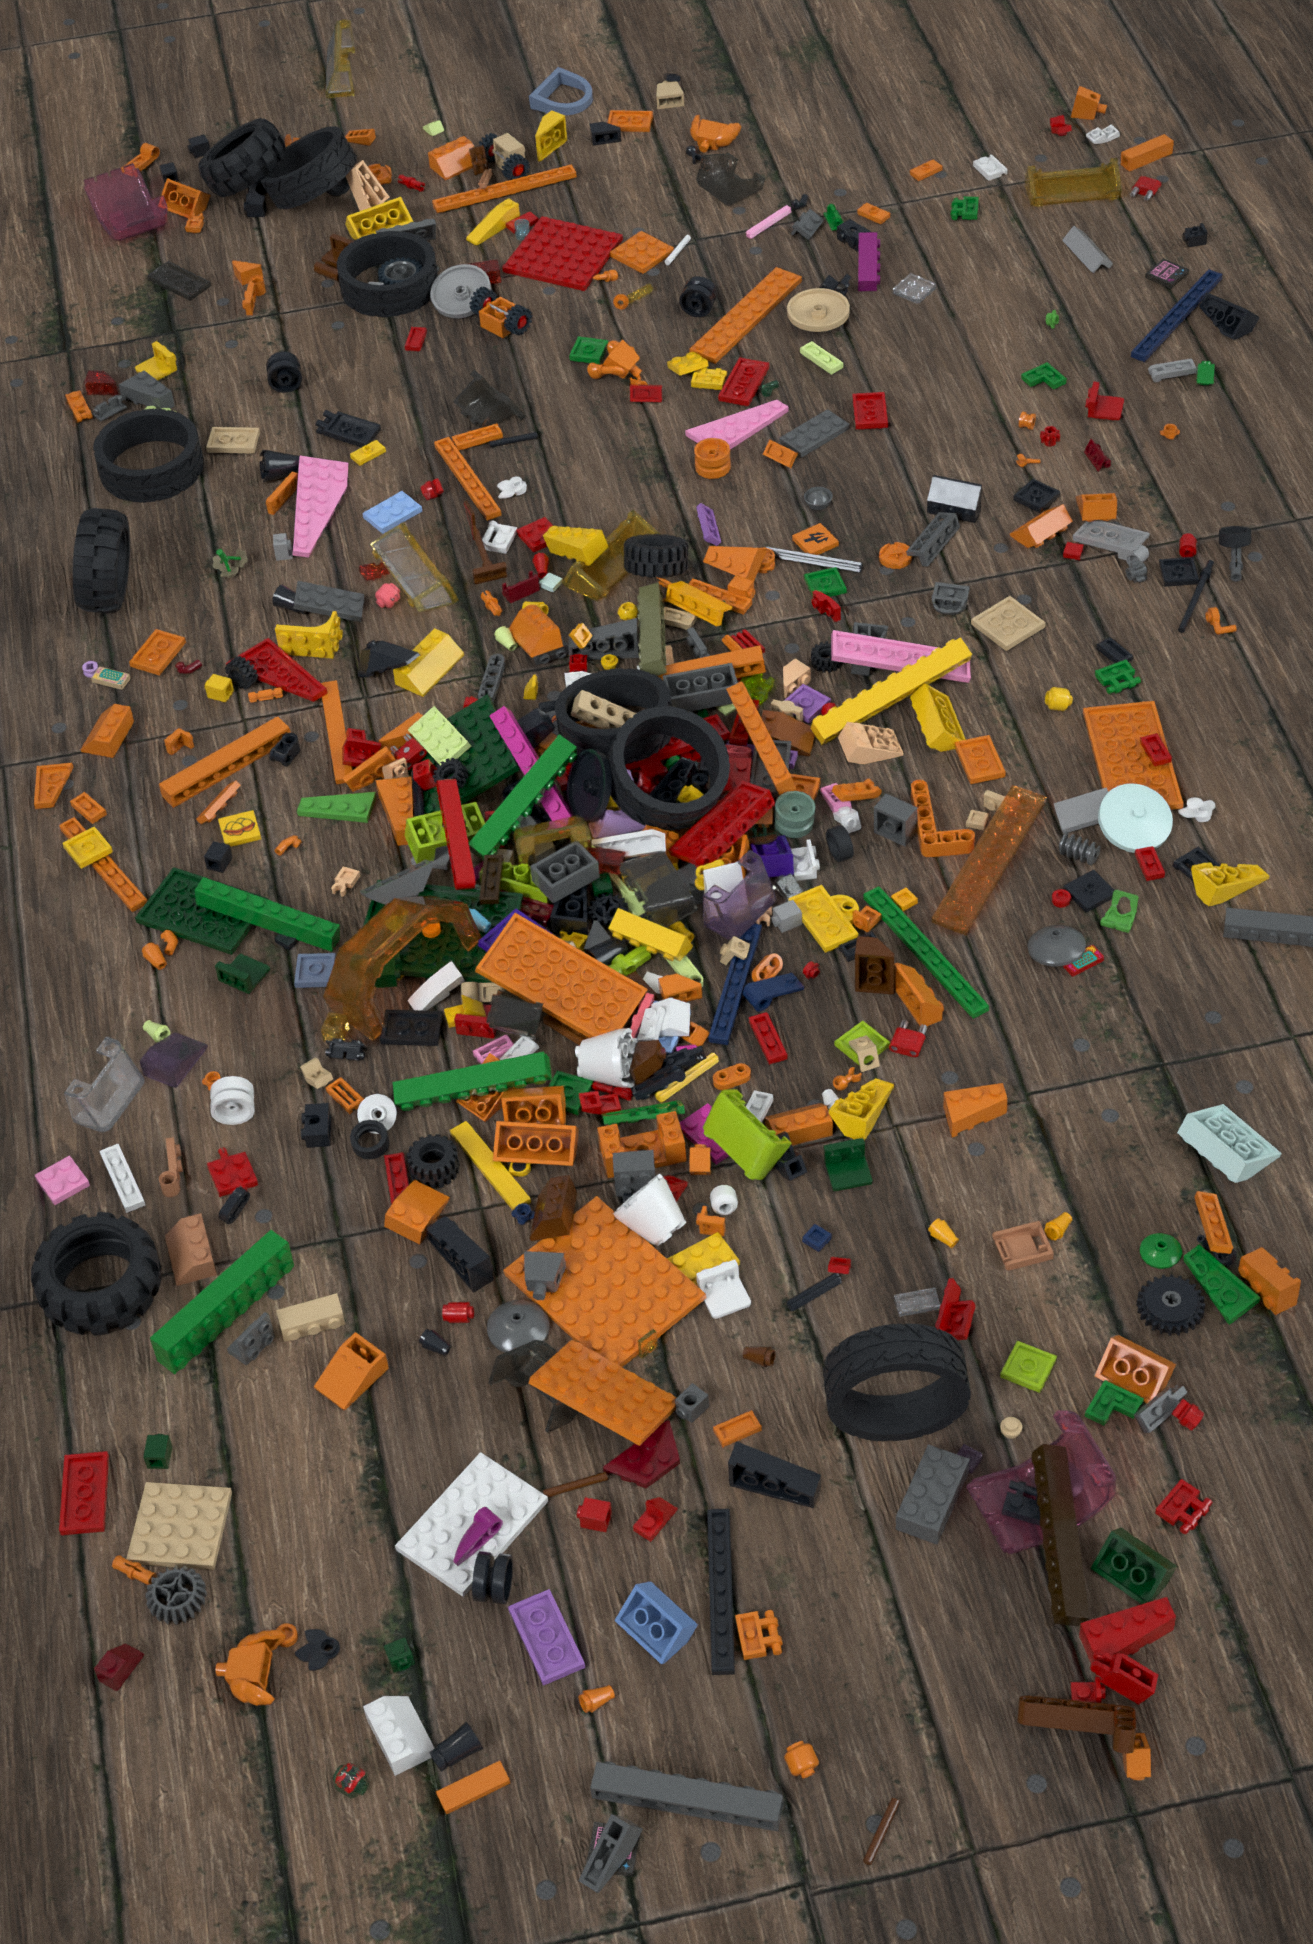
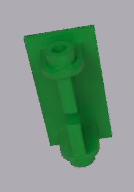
(833, 217)

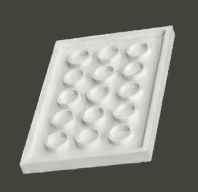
(438, 1532)

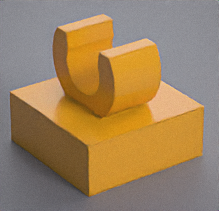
(580, 635)

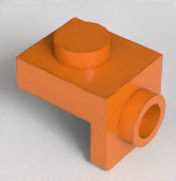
(178, 740)
(866, 918)

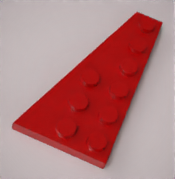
(282, 671)

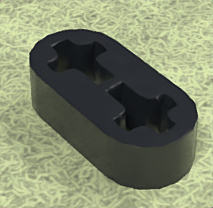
(234, 1205)

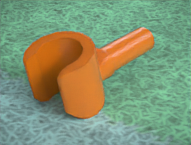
(1023, 461)

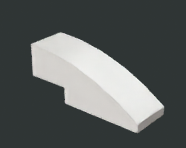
(436, 988)

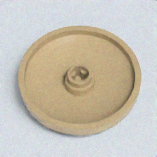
(818, 310)

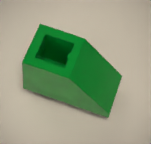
(1205, 373)

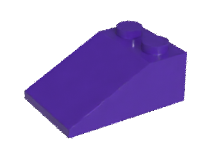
(775, 856)

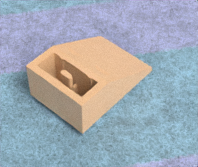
(868, 743)

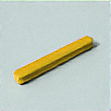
(691, 1074)

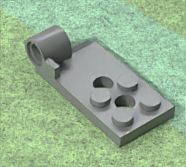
(1114, 538)

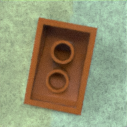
(786, 728)

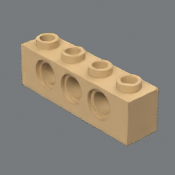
(599, 711)

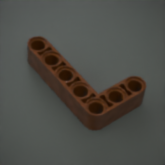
(1081, 1716)

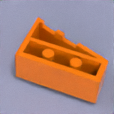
(736, 560)
(974, 1105)
(1269, 1280)

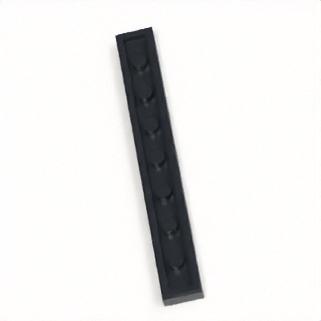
(720, 1592)

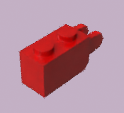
(1124, 1675)

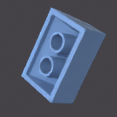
(655, 1621)

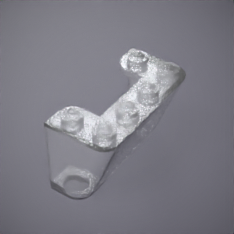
(110, 1093)

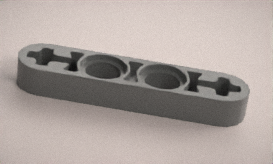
(492, 680)

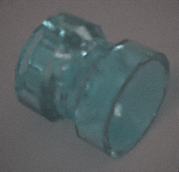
(522, 228)

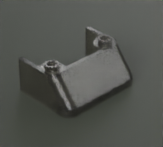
(520, 1365)

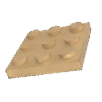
(1008, 623)

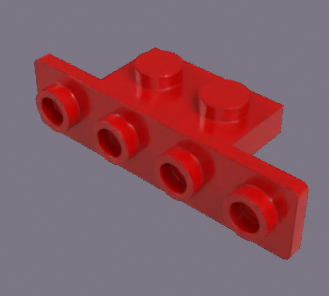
(955, 1315)

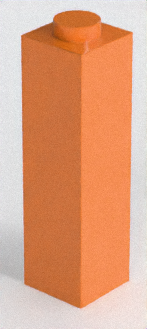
(1146, 152)

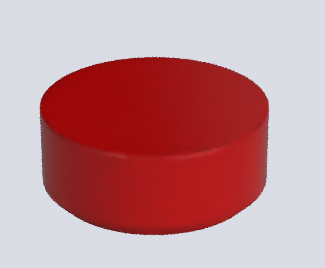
(1061, 898)

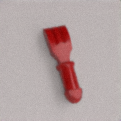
(624, 1093)

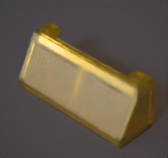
(1073, 185)
(608, 568)

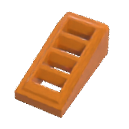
(362, 137)

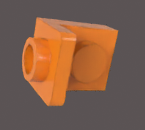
(710, 1224)

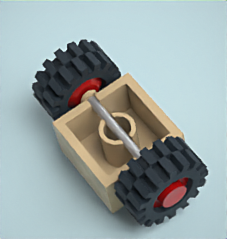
(507, 154)

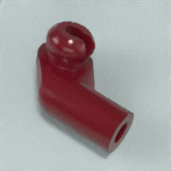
(188, 669)

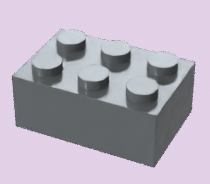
(565, 871)

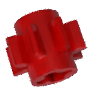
(1050, 436)

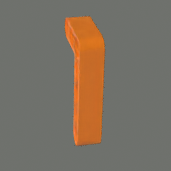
(933, 842)

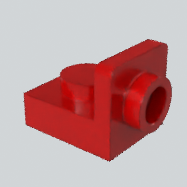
(1088, 1691)

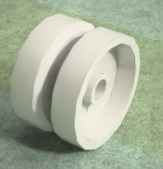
(232, 1100)

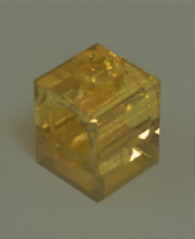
(335, 1026)

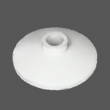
(374, 1103)

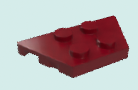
(648, 1461)

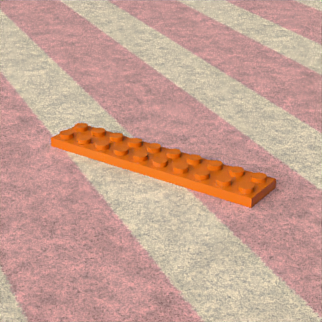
(746, 314)

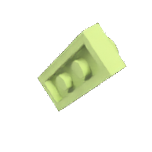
(821, 357)

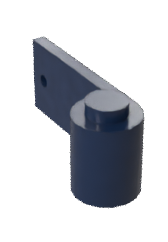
(761, 992)

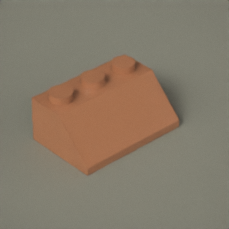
(190, 1250)

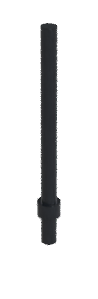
(1205, 575)

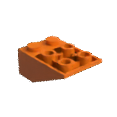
(1097, 506)
(484, 1106)
(351, 1371)

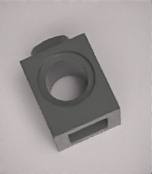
(694, 1396)

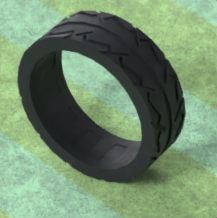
(309, 168)
(392, 298)
(152, 483)
(621, 688)
(688, 728)
(891, 1350)

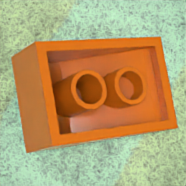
(414, 1211)

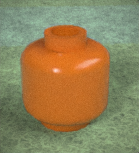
(801, 1759)

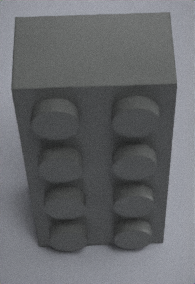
(701, 687)
(932, 1494)

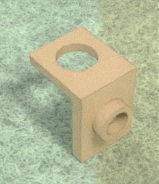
(863, 1047)

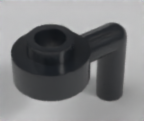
(1221, 1257)

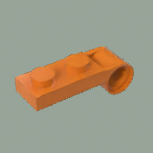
(148, 155)
(255, 288)

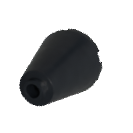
(277, 465)

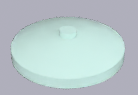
(1135, 817)

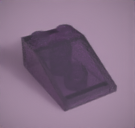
(172, 1059)

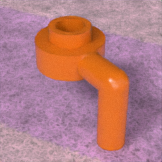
(1213, 618)

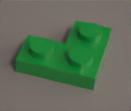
(1044, 373)
(1112, 1398)

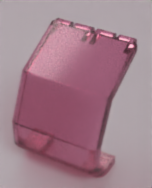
(125, 203)
(1090, 1477)

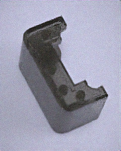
(514, 1014)

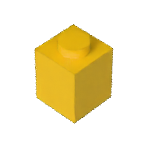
(219, 688)

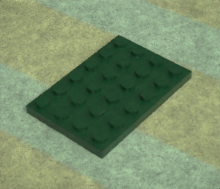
(175, 909)

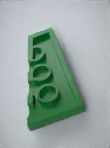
(645, 1112)
(1221, 1285)

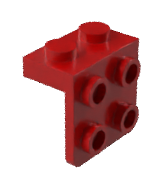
(1103, 406)
(474, 1025)

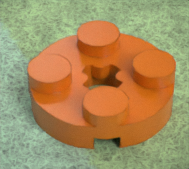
(382, 174)

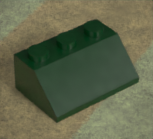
(1133, 1566)

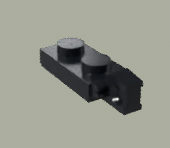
(683, 1058)

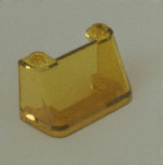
(527, 837)

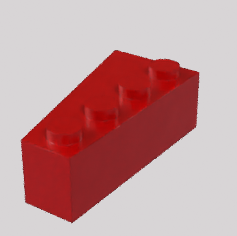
(1128, 1629)

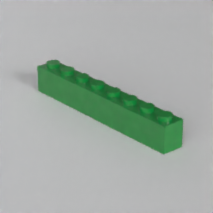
(523, 798)
(267, 914)
(472, 1080)

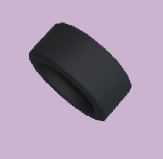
(1234, 536)
(839, 843)
(369, 1126)

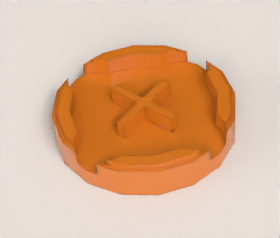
(895, 555)

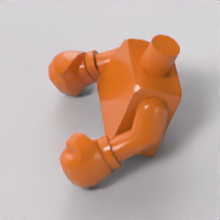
(620, 361)

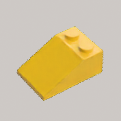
(550, 134)

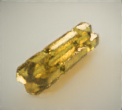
(637, 294)

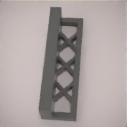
(938, 538)

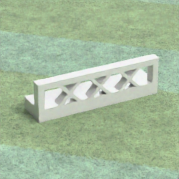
(634, 843)

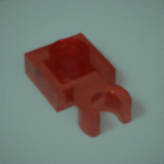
(373, 571)

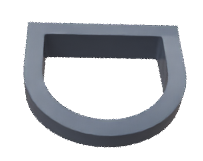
(559, 76)

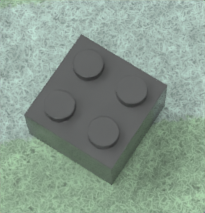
(895, 820)
(632, 1170)

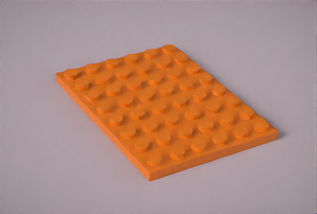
(611, 1285)

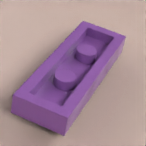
(708, 524)

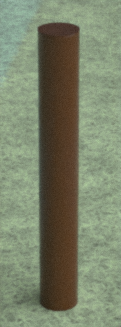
(570, 1486)
(881, 1831)

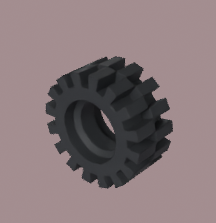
(821, 663)
(241, 672)
(448, 768)

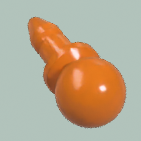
(607, 276)

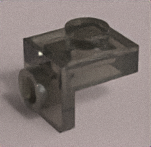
(787, 886)

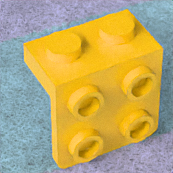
(161, 364)

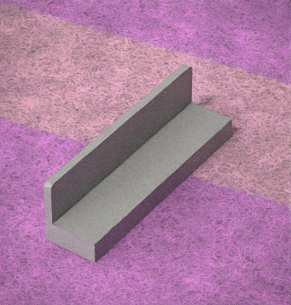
(1086, 249)

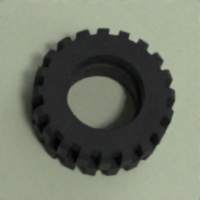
(655, 555)

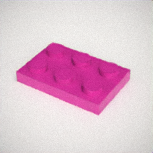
(693, 1129)

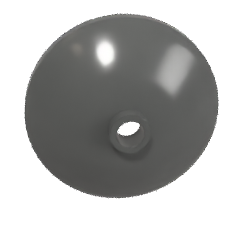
(1056, 945)
(509, 1333)

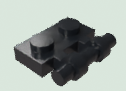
(1019, 1506)

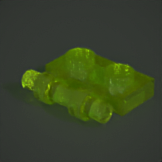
(755, 681)

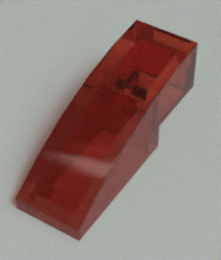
(608, 859)

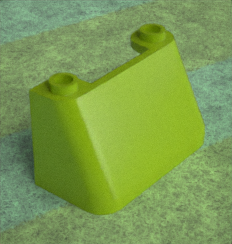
(743, 1135)

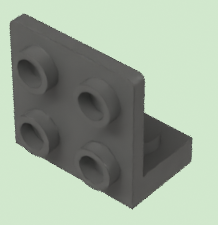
(253, 1340)

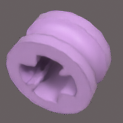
(89, 668)

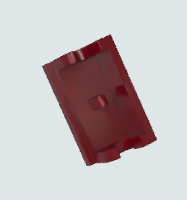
(521, 589)

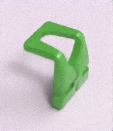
(1114, 919)

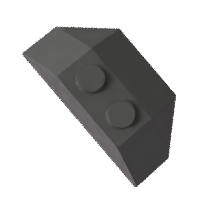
(403, 884)

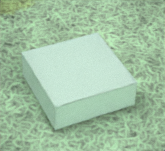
(550, 582)

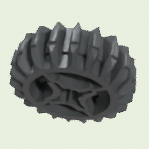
(179, 1600)

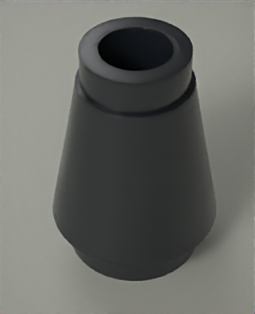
(434, 1342)

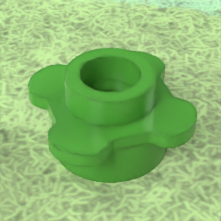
(1052, 319)

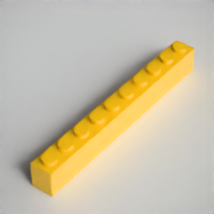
(892, 690)

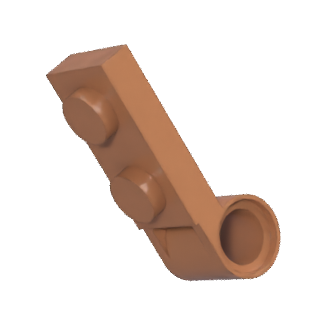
(170, 1179)

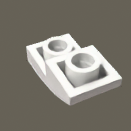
(1101, 136)

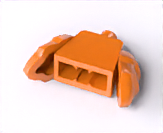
(713, 134)
(250, 1666)

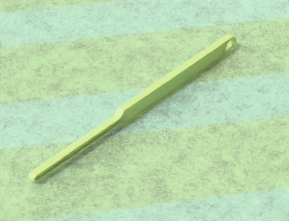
(681, 967)

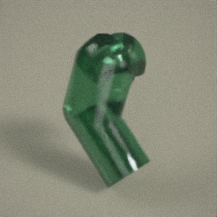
(768, 387)

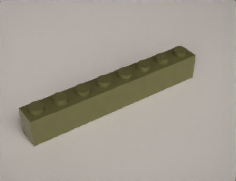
(652, 630)

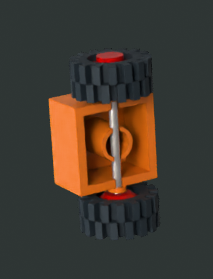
(499, 314)

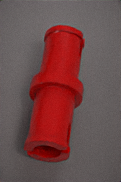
(411, 183)

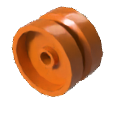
(712, 458)

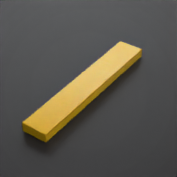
(493, 1171)

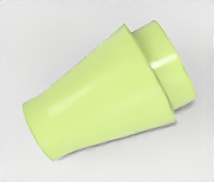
(504, 636)
(156, 1031)

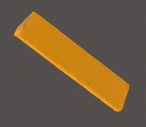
(697, 602)

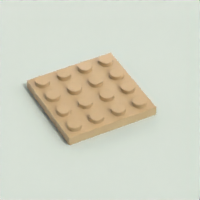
(179, 1525)

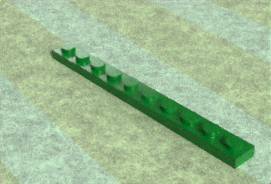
(926, 953)

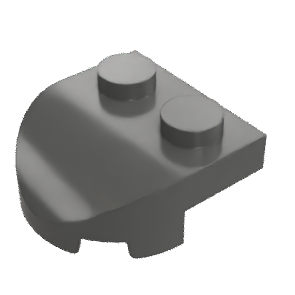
(950, 598)

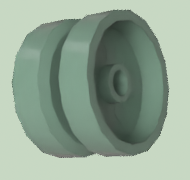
(794, 814)

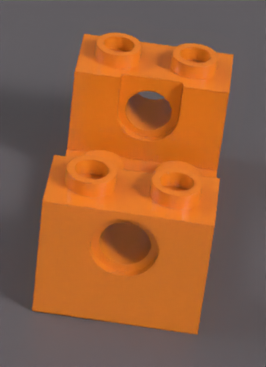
(665, 1142)

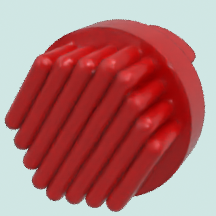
(431, 489)
(1188, 1414)

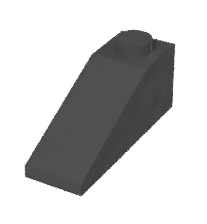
(610, 1852)

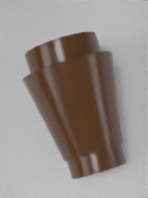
(760, 1355)

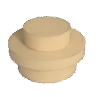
(1011, 1427)

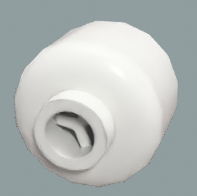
(723, 1200)

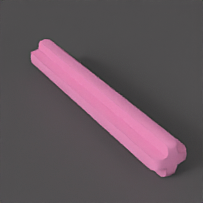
(769, 221)

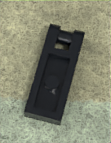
(658, 1082)

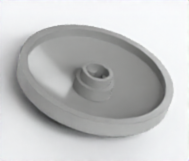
(454, 288)

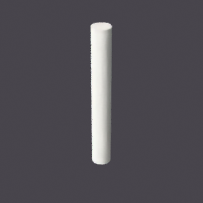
(676, 251)

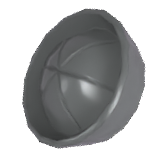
(818, 498)

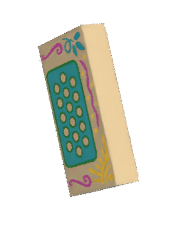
(110, 678)

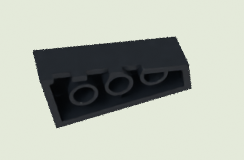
(772, 1476)

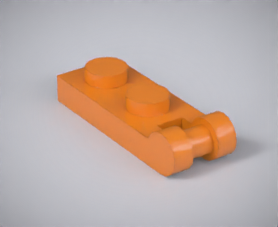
(78, 406)
(856, 791)

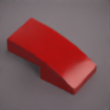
(596, 1104)

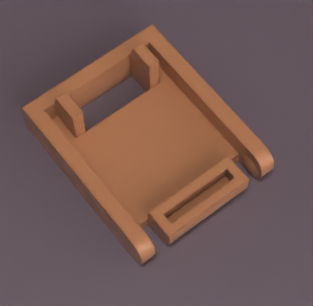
(1018, 1247)

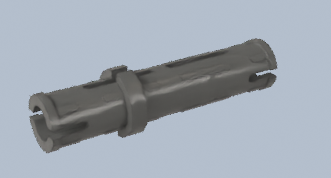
(1236, 571)

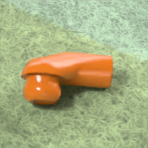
(172, 941)

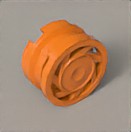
(768, 561)

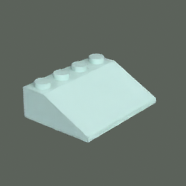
(1227, 1142)

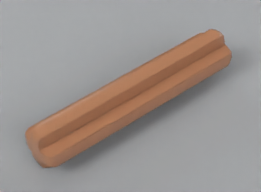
(485, 179)

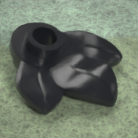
(314, 1650)

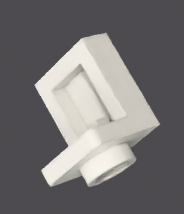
(848, 818)

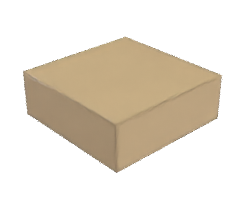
(977, 820)

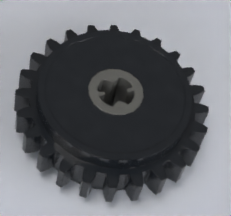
(1170, 1305)

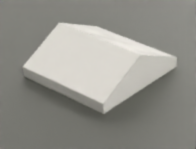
(676, 1017)

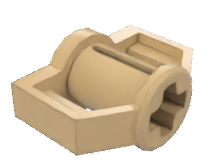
(788, 708)

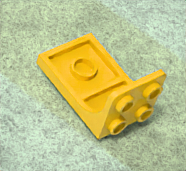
(311, 641)

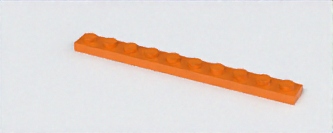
(504, 188)

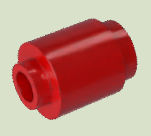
(1187, 545)
(458, 1312)

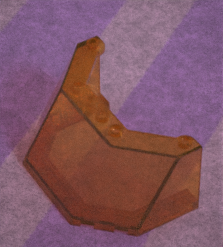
(377, 942)

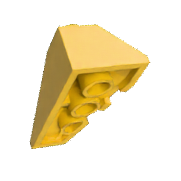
(494, 221)
(1222, 882)
(860, 1110)

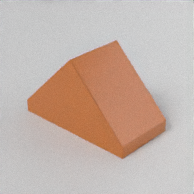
(246, 270)

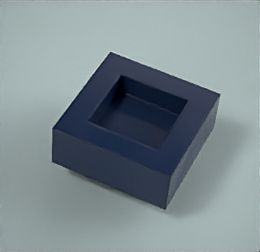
(816, 1237)

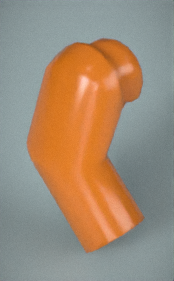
(284, 845)

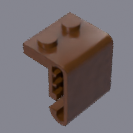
(329, 269)

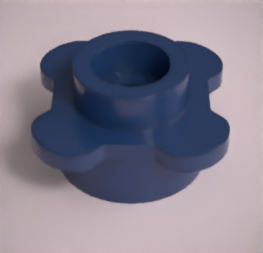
(522, 1209)

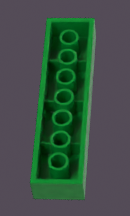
(222, 1302)

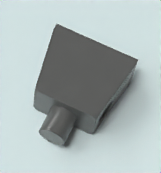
(543, 1272)

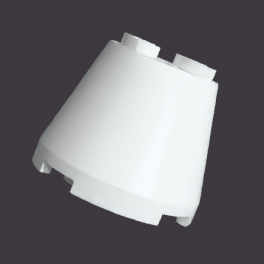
(607, 1058)
(652, 1212)

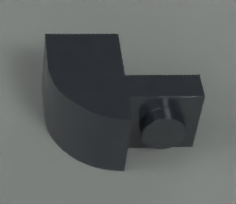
(832, 284)
(791, 1162)

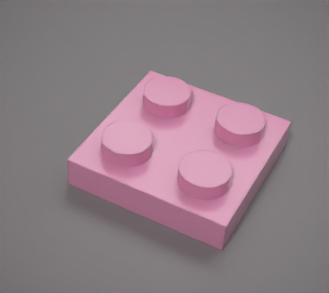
(62, 1180)

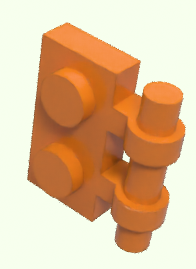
(751, 1636)

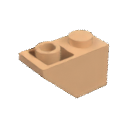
(794, 676)
(396, 769)

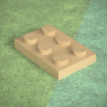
(233, 440)

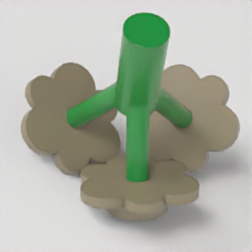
(222, 562)

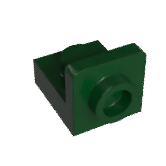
(399, 1655)

